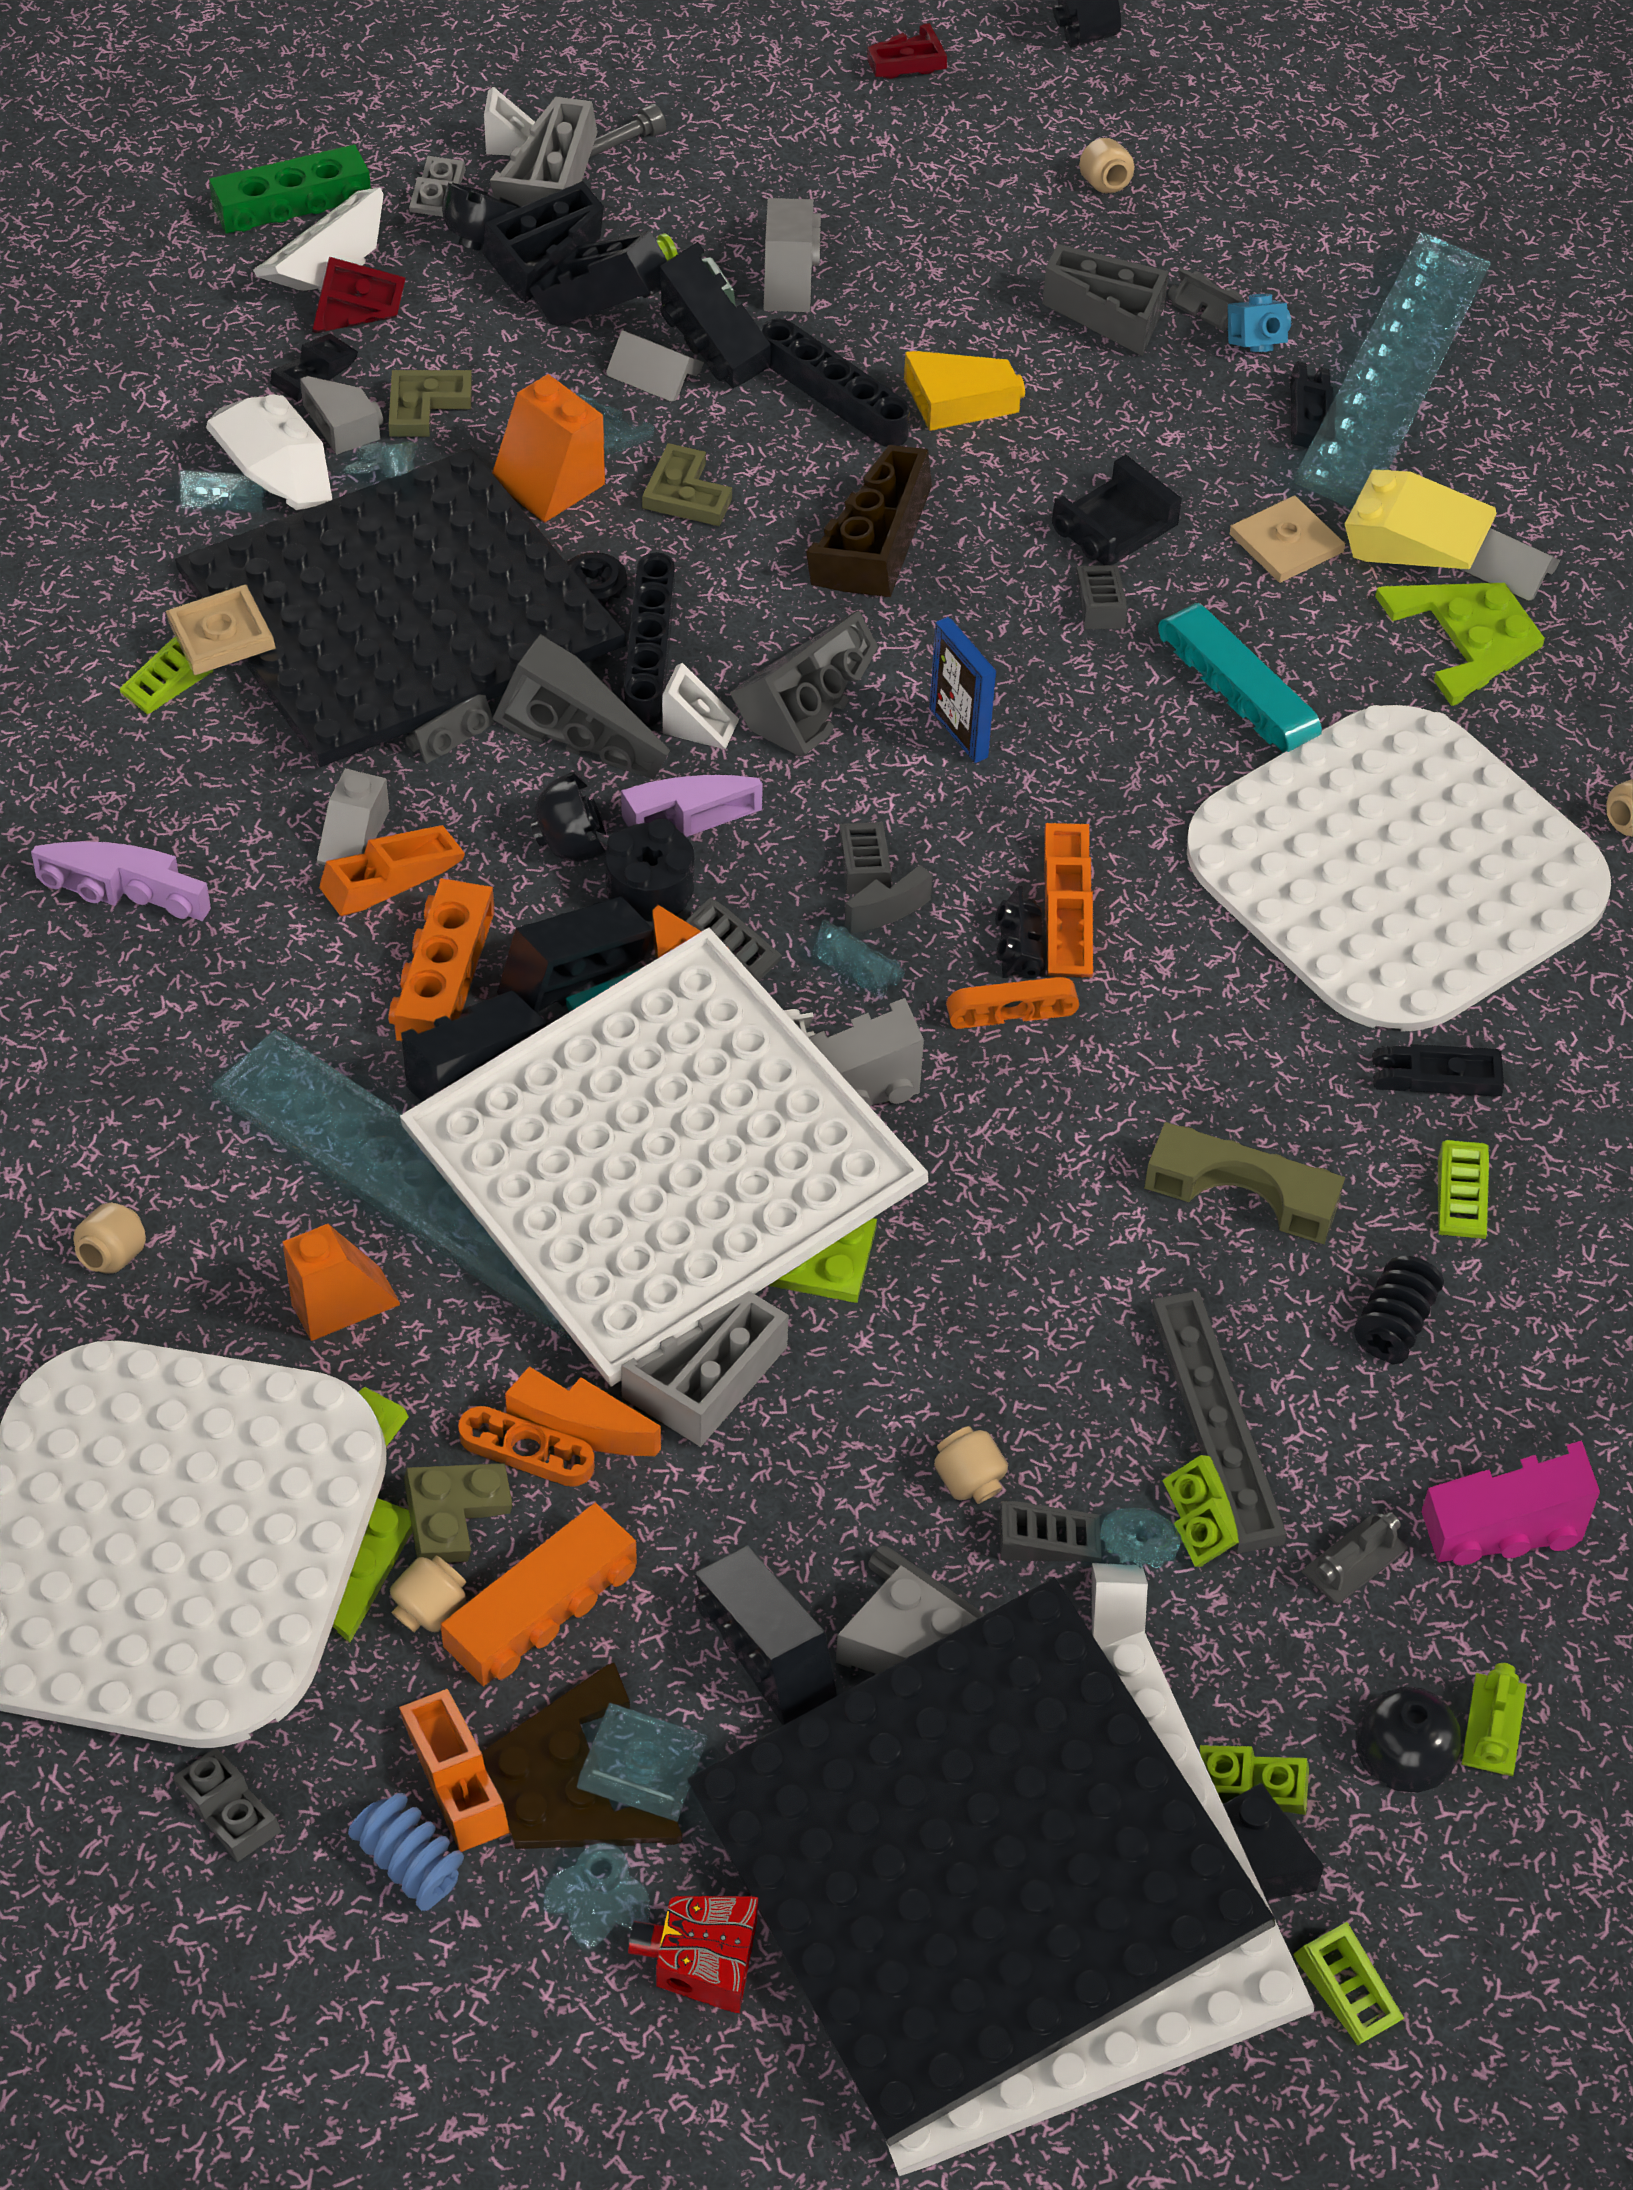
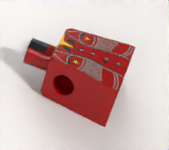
(701, 1947)

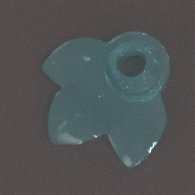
(392, 459)
(597, 1903)

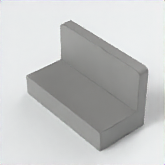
(651, 366)
(1512, 563)

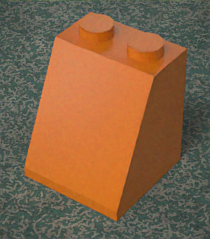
(551, 449)

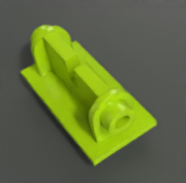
(1494, 1720)

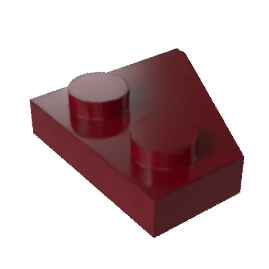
(905, 56)
(356, 296)

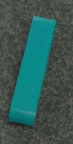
(1241, 677)

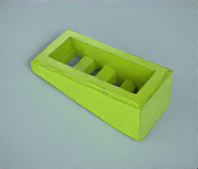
(161, 665)
(1466, 1162)
(1322, 1976)

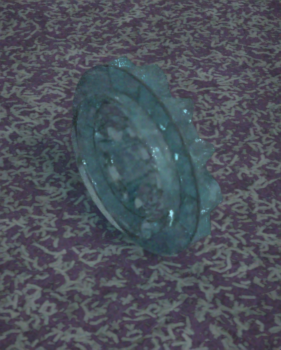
(1158, 1533)

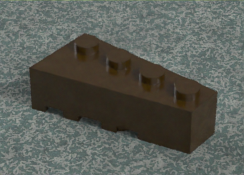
(873, 533)

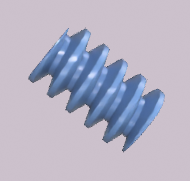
(407, 1850)

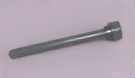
(647, 121)

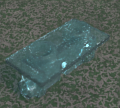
(220, 491)
(856, 960)

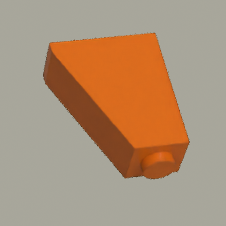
(333, 1282)

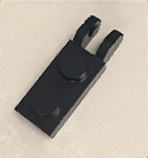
(1308, 403)
(1439, 1069)

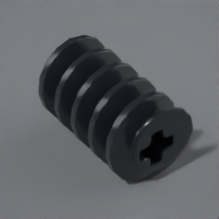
(1398, 1308)

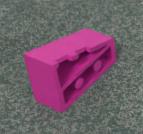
(1513, 1511)

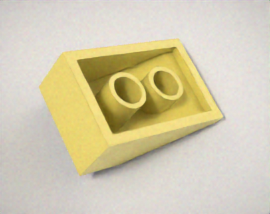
(1416, 522)

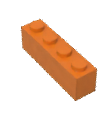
(539, 1595)

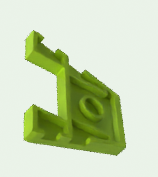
(1480, 620)

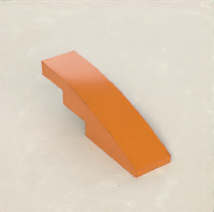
(1068, 900)

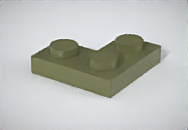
(418, 392)
(680, 493)
(445, 1496)

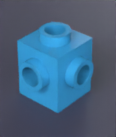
(1258, 323)

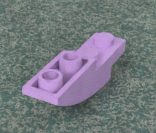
(109, 869)

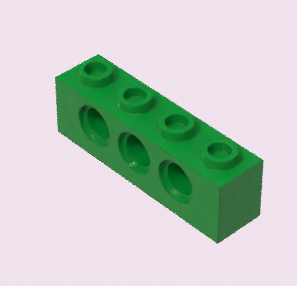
(288, 188)

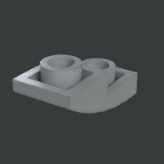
(431, 187)

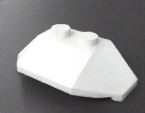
(344, 234)
(274, 449)

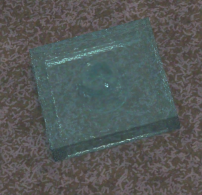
(642, 1762)

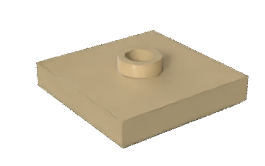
(1287, 538)
(220, 629)

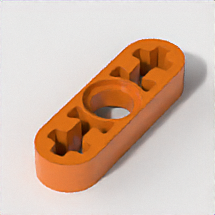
(985, 1004)
(564, 1446)

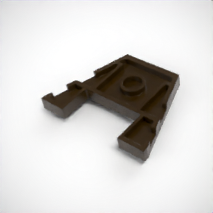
(540, 1770)

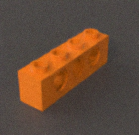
(444, 956)

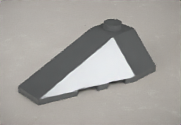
(798, 692)
(565, 701)

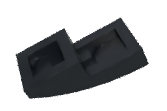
(319, 359)

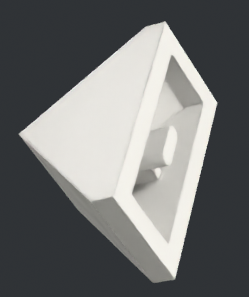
(504, 124)
(695, 712)
(1117, 1602)

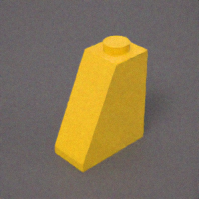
(961, 387)

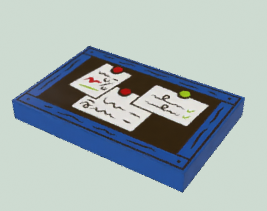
(962, 689)

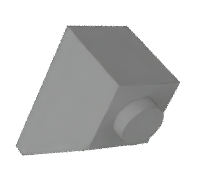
(341, 413)
(353, 815)

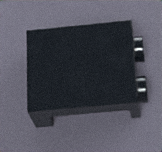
(1118, 514)

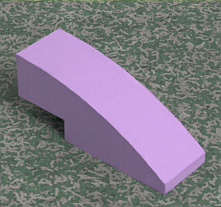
(692, 801)

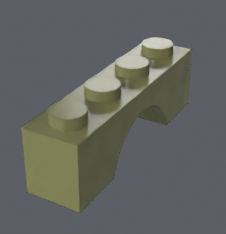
(1193, 1162)

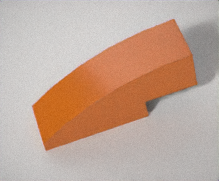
(388, 868)
(584, 1414)
(455, 1770)

